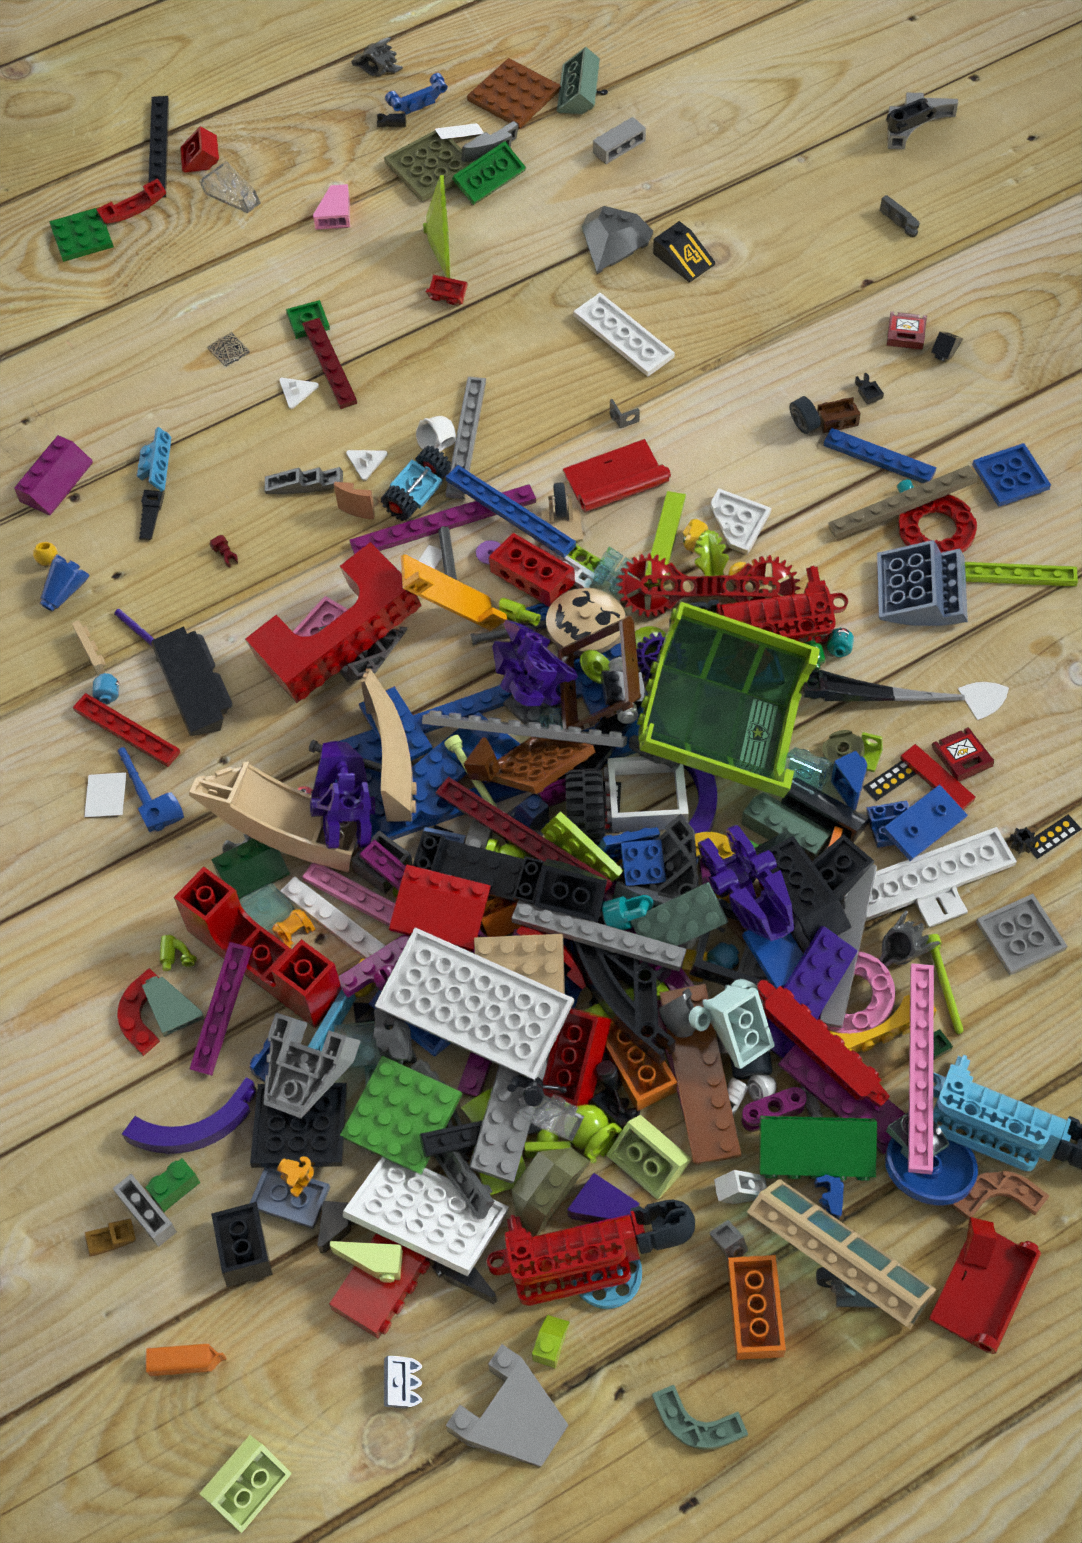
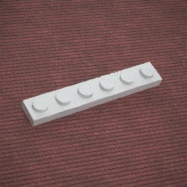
(331, 918)

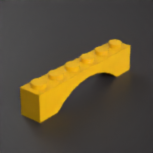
(885, 1032)

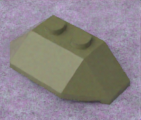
(546, 1185)

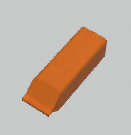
(182, 1359)

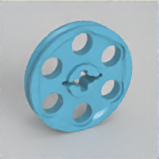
(612, 1299)

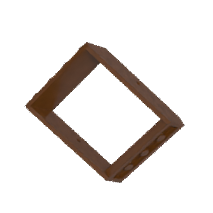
(630, 674)

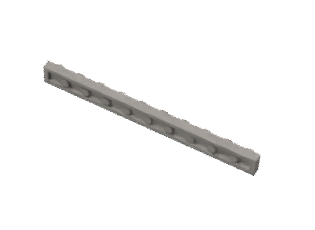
(533, 729)

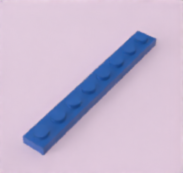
(511, 511)

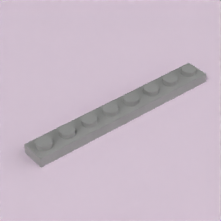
(599, 935)

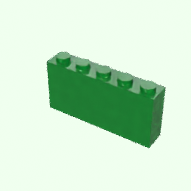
(817, 1147)

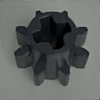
(1026, 844)

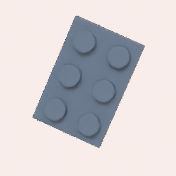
(275, 1199)

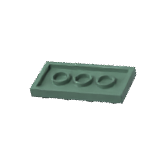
(682, 917)

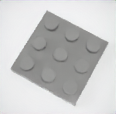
(1021, 934)

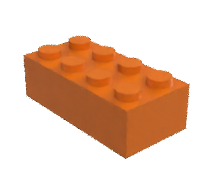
(640, 1075)
(756, 1307)

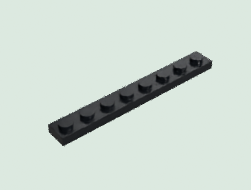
(159, 140)

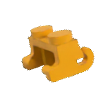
(294, 922)
(295, 1175)

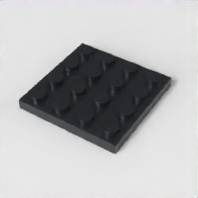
(290, 1137)

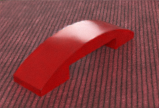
(133, 205)
(575, 972)

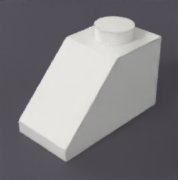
(739, 1186)

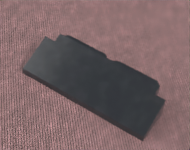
(191, 678)

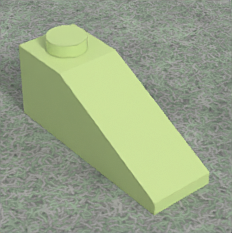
(378, 1260)

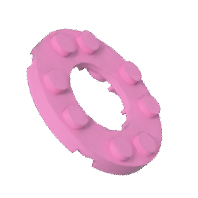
(882, 1000)

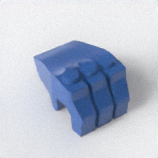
(833, 1199)

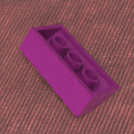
(53, 475)

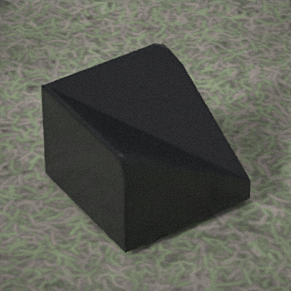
(363, 1012)

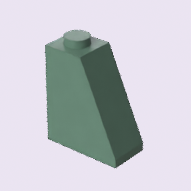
(170, 1006)

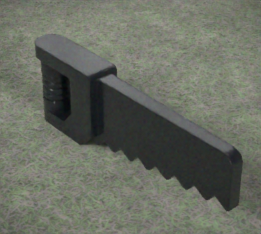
(150, 512)

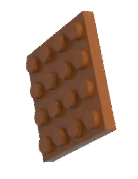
(514, 92)
(540, 763)

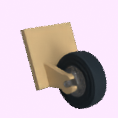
(565, 521)

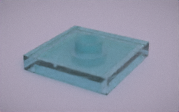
(266, 906)

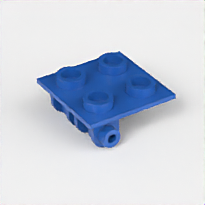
(643, 862)

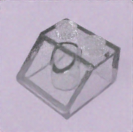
(553, 1116)

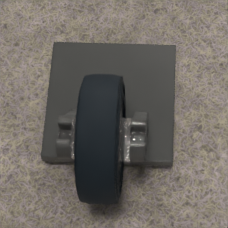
(845, 1294)

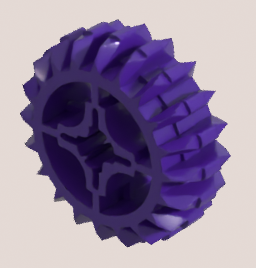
(649, 659)

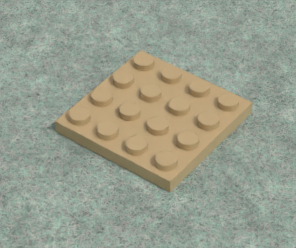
(528, 955)

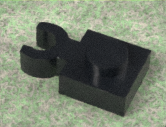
(868, 390)

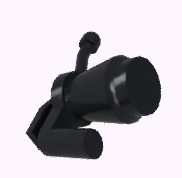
(608, 1074)
(533, 1090)

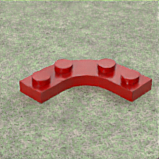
(130, 1015)

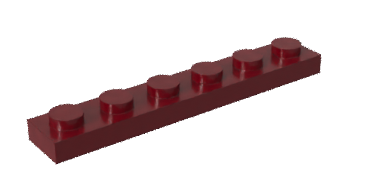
(329, 363)

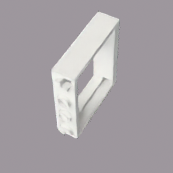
(637, 820)

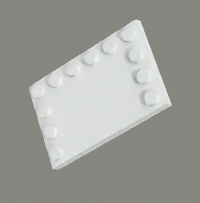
(423, 1215)

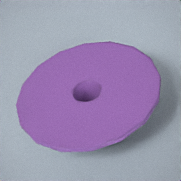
(485, 549)

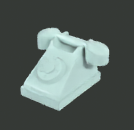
(737, 1020)

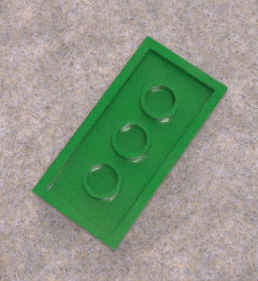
(489, 173)

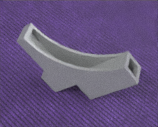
(944, 107)

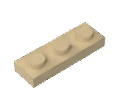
(90, 647)

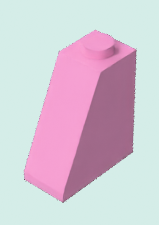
(333, 209)

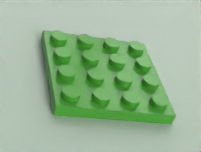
(396, 1110)

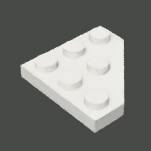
(739, 519)

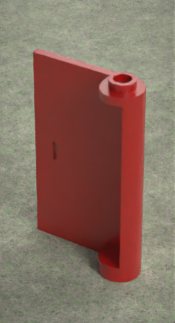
(987, 1298)

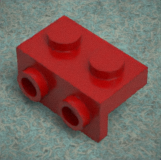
(447, 289)

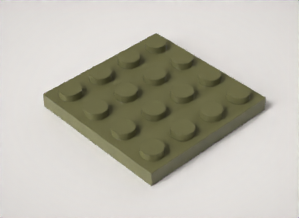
(424, 161)

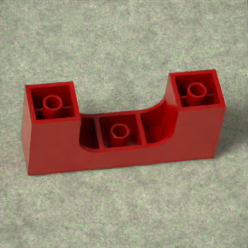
(308, 661)
(294, 976)

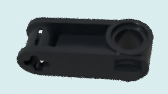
(910, 116)

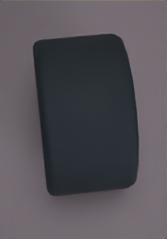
(760, 1065)

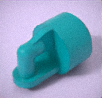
(620, 911)

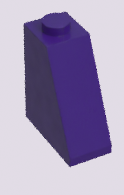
(600, 1202)

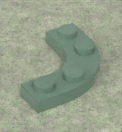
(693, 1432)

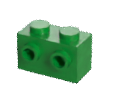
(172, 1184)

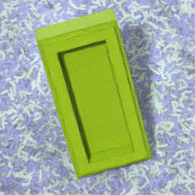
(545, 1142)

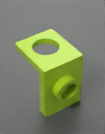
(872, 750)

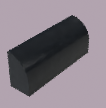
(824, 809)

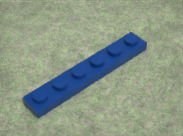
(879, 456)

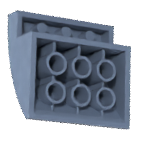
(922, 585)

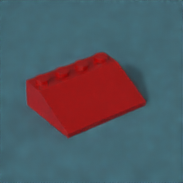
(440, 906)

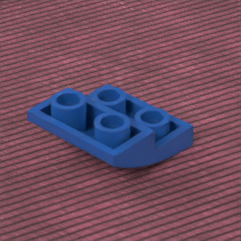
(881, 816)

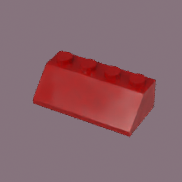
(576, 1056)

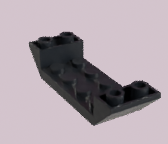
(508, 875)
(809, 893)

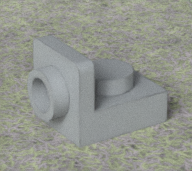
(729, 1240)

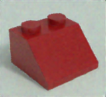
(199, 151)

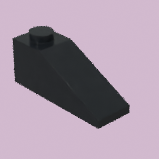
(473, 1283)

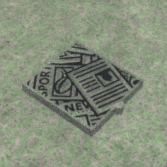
(228, 349)

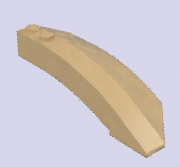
(396, 773)
(273, 815)

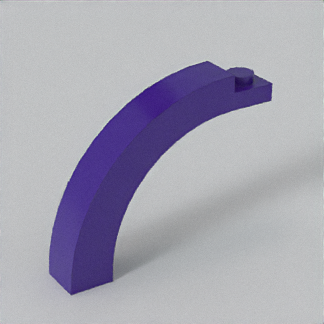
(707, 800)
(196, 1135)

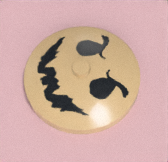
(580, 614)

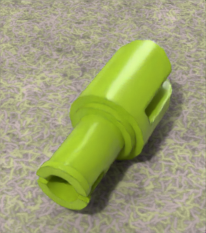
(517, 612)

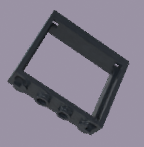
(713, 972)

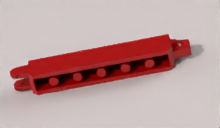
(820, 1044)

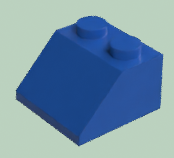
(849, 777)

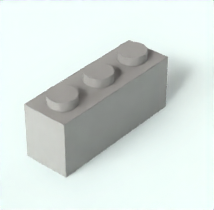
(619, 140)
(144, 1210)

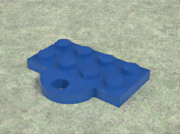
(429, 776)

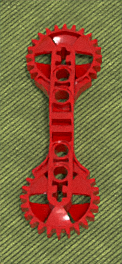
(700, 585)

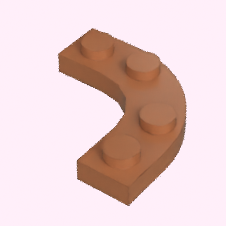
(1002, 1184)

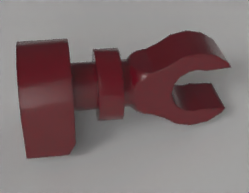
(221, 544)

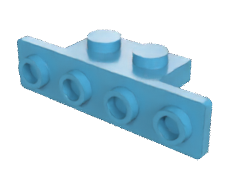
(154, 460)

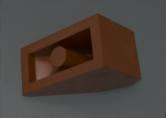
(482, 762)

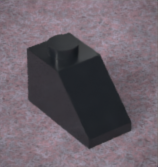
(946, 345)
(333, 1224)

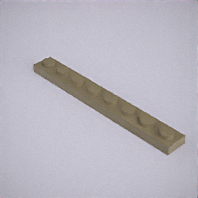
(902, 502)

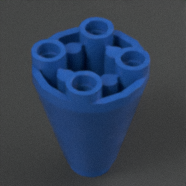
(61, 582)

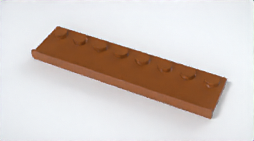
(703, 1089)

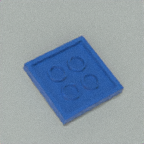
(1011, 474)
(499, 742)

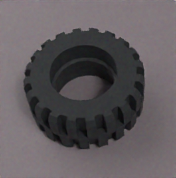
(586, 802)

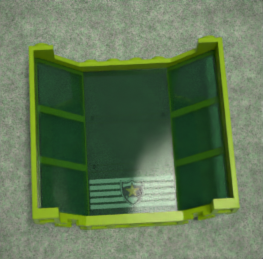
(725, 698)

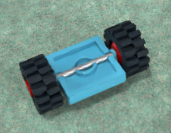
(416, 483)

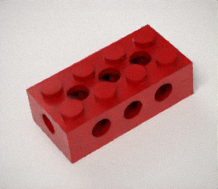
(531, 569)

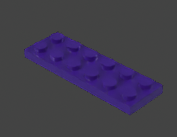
(815, 979)

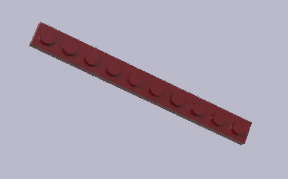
(506, 826)

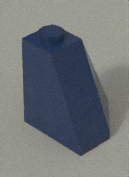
(532, 813)

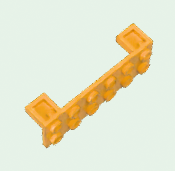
(449, 594)

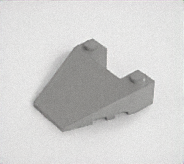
(300, 1073)
(518, 1420)

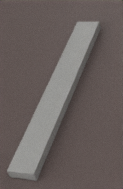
(467, 430)
(856, 912)

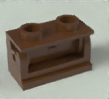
(838, 414)

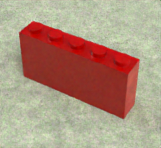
(372, 1302)

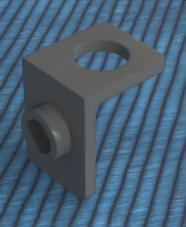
(621, 418)

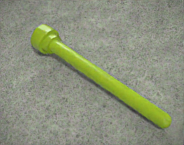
(944, 982)

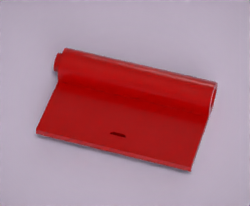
(615, 475)

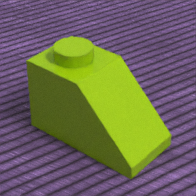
(550, 1341)

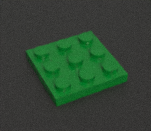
(81, 234)

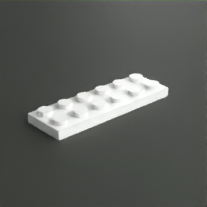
(624, 334)

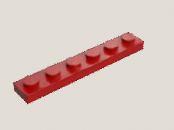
(126, 730)

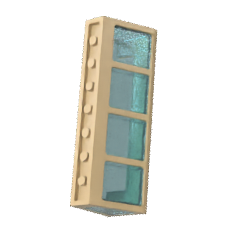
(842, 1252)

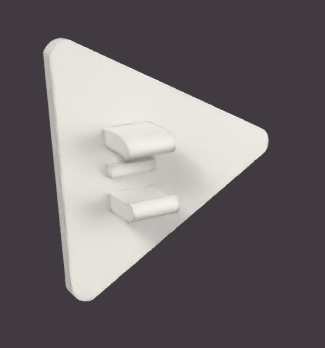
(296, 390)
(366, 461)

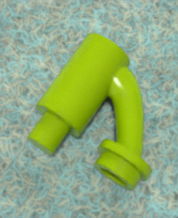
(167, 952)

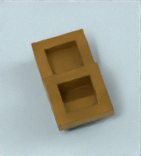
(110, 1238)

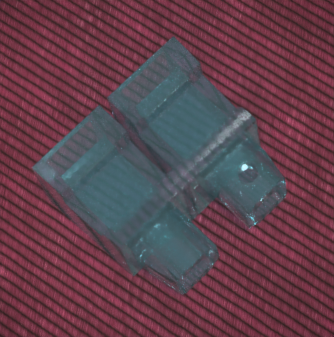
(606, 567)

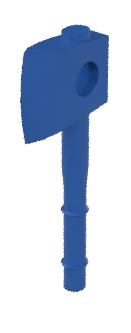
(156, 812)

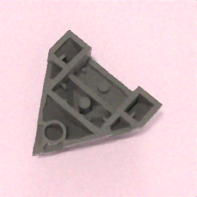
(614, 235)
(373, 657)
(678, 858)

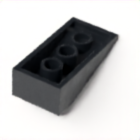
(842, 865)

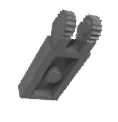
(899, 215)

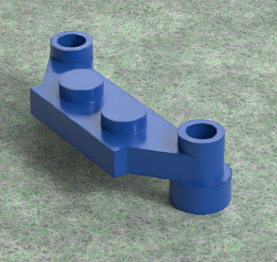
(419, 98)

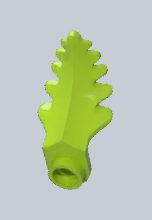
(711, 558)

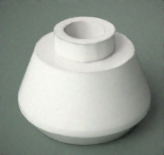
(761, 1086)

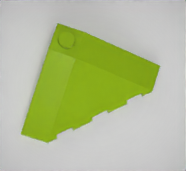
(437, 227)

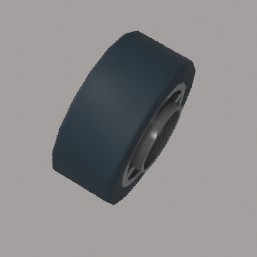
(804, 414)

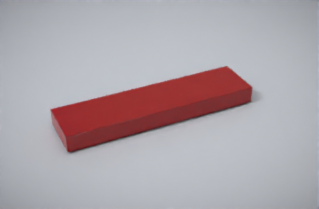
(934, 775)

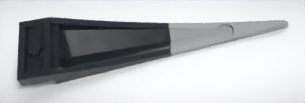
(841, 688)

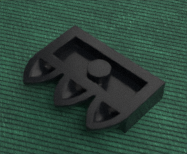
(608, 1104)

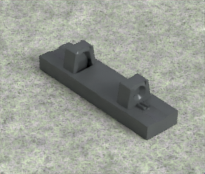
(466, 1182)

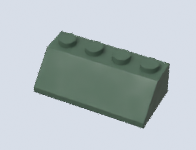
(578, 83)
(770, 818)

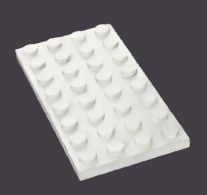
(475, 1003)

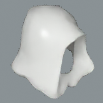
(435, 432)

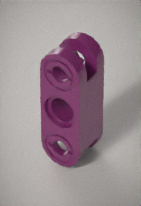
(789, 1102)

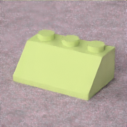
(648, 1156)
(245, 1483)

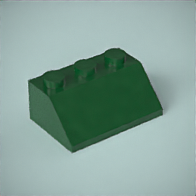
(250, 867)

